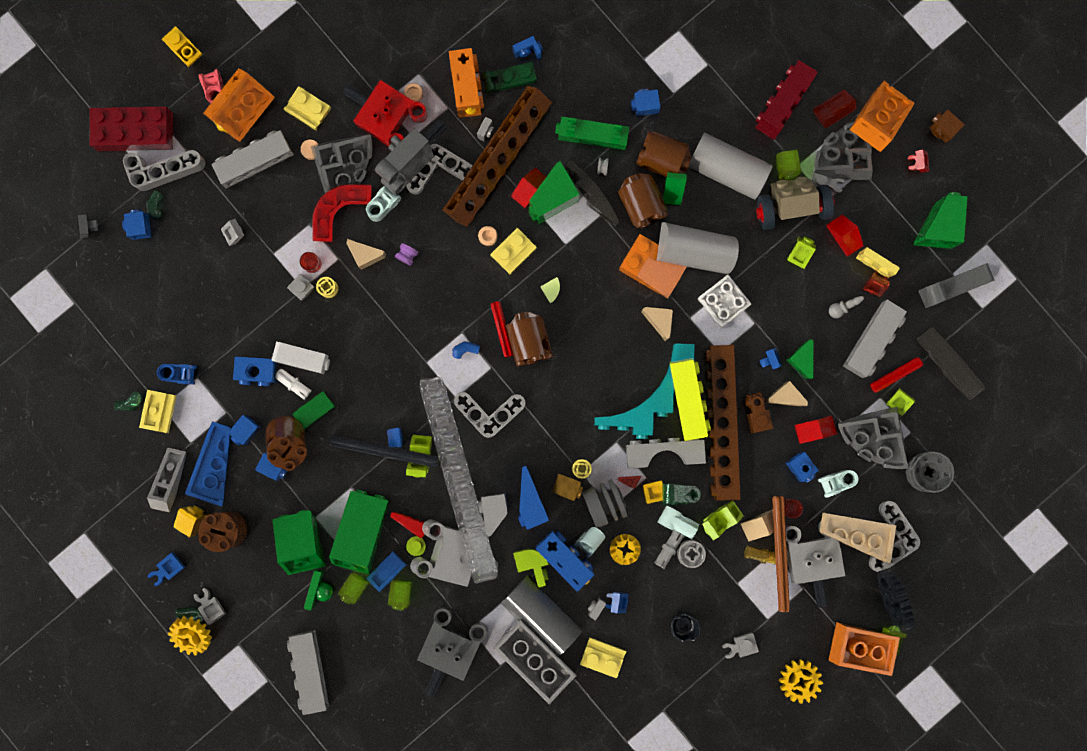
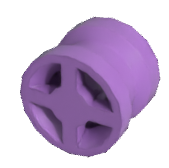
(406, 254)

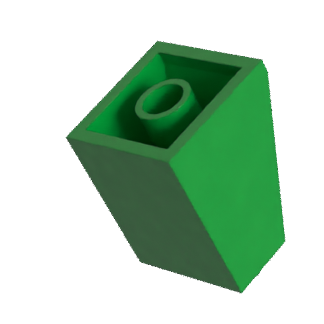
(553, 195)
(945, 223)
(298, 542)

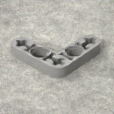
(434, 163)
(485, 419)
(900, 542)

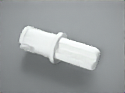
(293, 384)

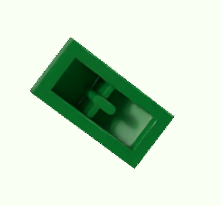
(803, 359)

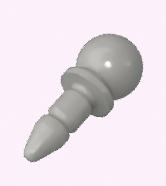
(837, 310)

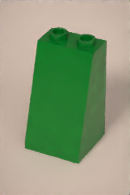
(359, 532)

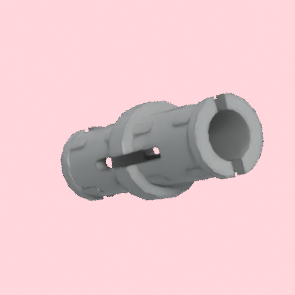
(669, 549)

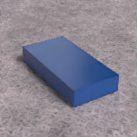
(386, 571)

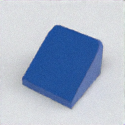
(395, 438)

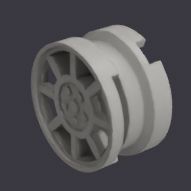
(691, 553)

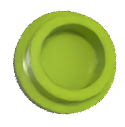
(416, 546)

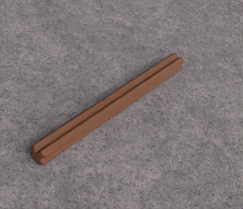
(781, 554)

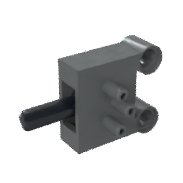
(408, 157)
(448, 650)

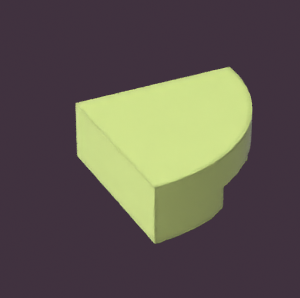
(551, 289)

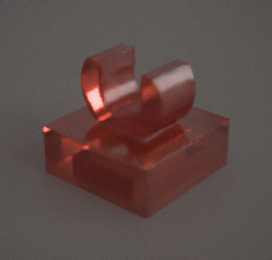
(876, 284)

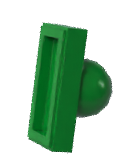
(317, 590)

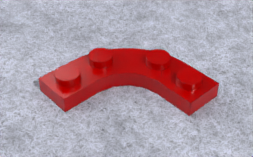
(330, 203)

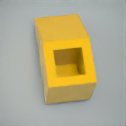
(182, 46)
(189, 520)

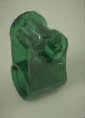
(678, 494)

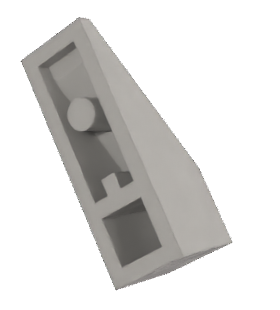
(167, 480)

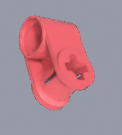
(211, 83)

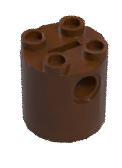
(664, 154)
(642, 200)
(528, 339)
(285, 442)
(222, 531)

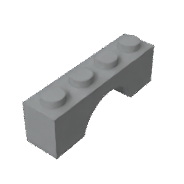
(640, 454)

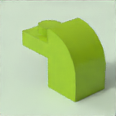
(423, 445)
(722, 519)
(532, 559)

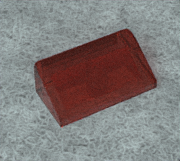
(835, 108)

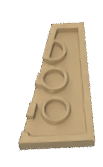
(866, 536)

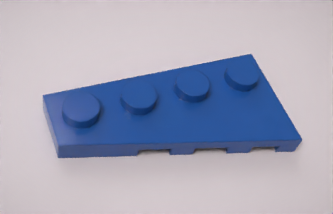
(211, 467)

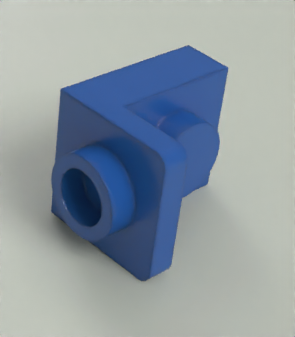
(526, 46)

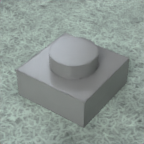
(485, 129)
(232, 232)
(301, 287)
(596, 607)

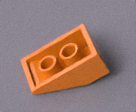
(643, 266)
(864, 649)

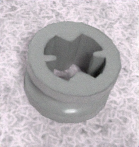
(602, 166)

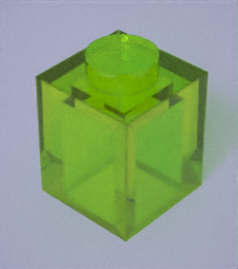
(788, 165)
(353, 589)
(399, 594)

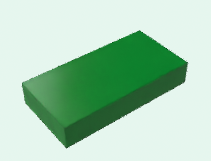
(674, 188)
(314, 410)

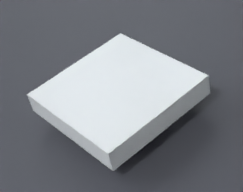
(724, 301)

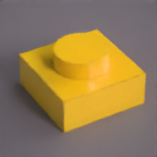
(653, 492)

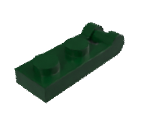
(509, 77)

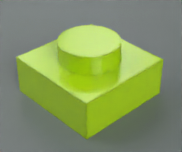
(901, 400)

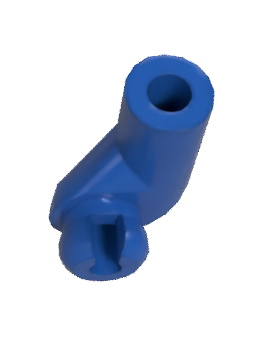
(464, 347)

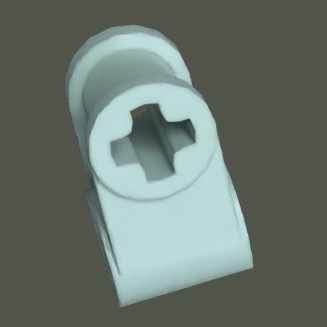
(383, 202)
(835, 484)
(590, 541)

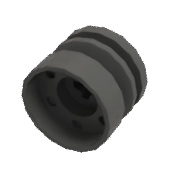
(938, 479)
(604, 503)

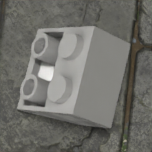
(494, 510)

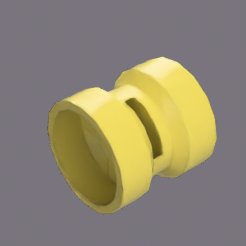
(329, 289)
(579, 466)

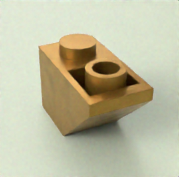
(567, 487)

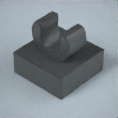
(85, 226)

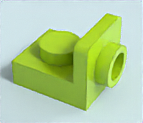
(802, 251)

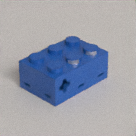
(566, 560)

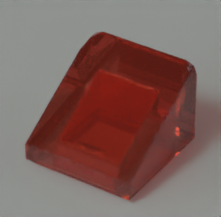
(630, 481)

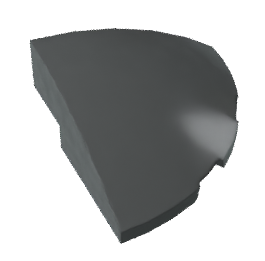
(844, 156)
(343, 160)
(877, 437)

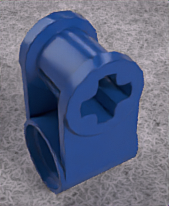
(180, 373)

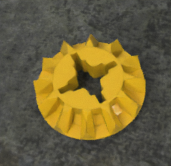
(617, 554)

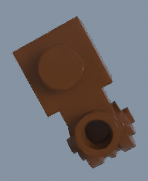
(759, 419)

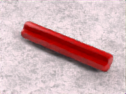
(501, 328)
(896, 375)

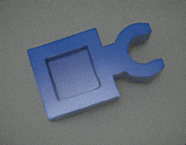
(168, 568)

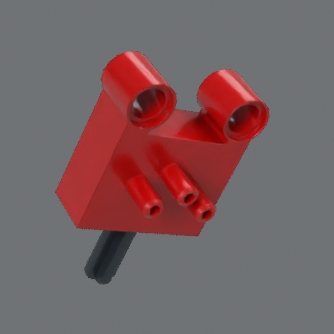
(384, 111)

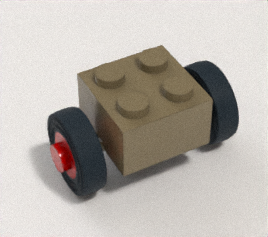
(794, 200)

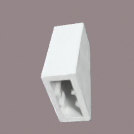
(300, 358)

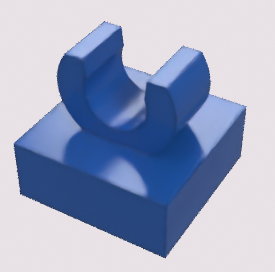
(773, 359)
(619, 602)

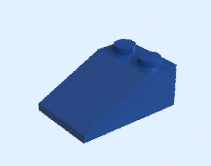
(531, 507)

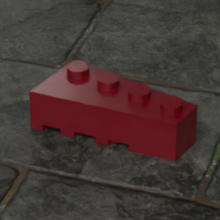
(786, 99)

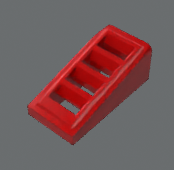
(412, 524)

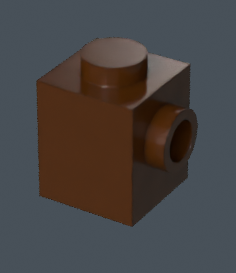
(945, 126)

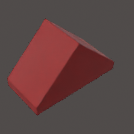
(527, 187)
(846, 234)
(815, 429)

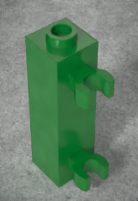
(592, 133)

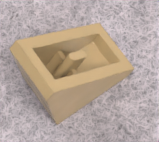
(364, 254)
(660, 319)
(787, 395)
(759, 526)

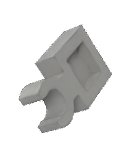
(818, 179)
(211, 608)
(744, 645)

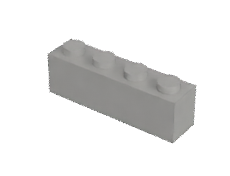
(252, 159)
(875, 338)
(308, 672)

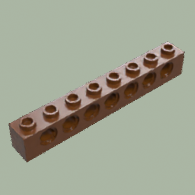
(531, 99)
(732, 489)

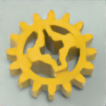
(190, 635)
(792, 683)

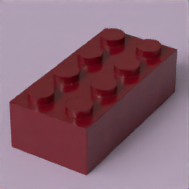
(131, 128)

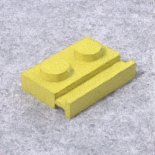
(307, 108)
(513, 251)
(877, 262)
(158, 411)
(603, 657)

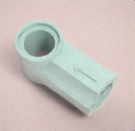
(674, 520)

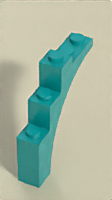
(659, 402)

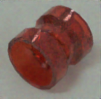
(308, 259)
(794, 510)

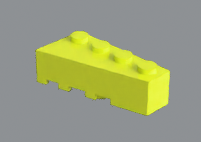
(689, 399)

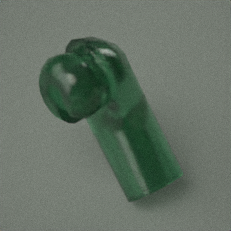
(152, 203)
(130, 404)
(188, 612)

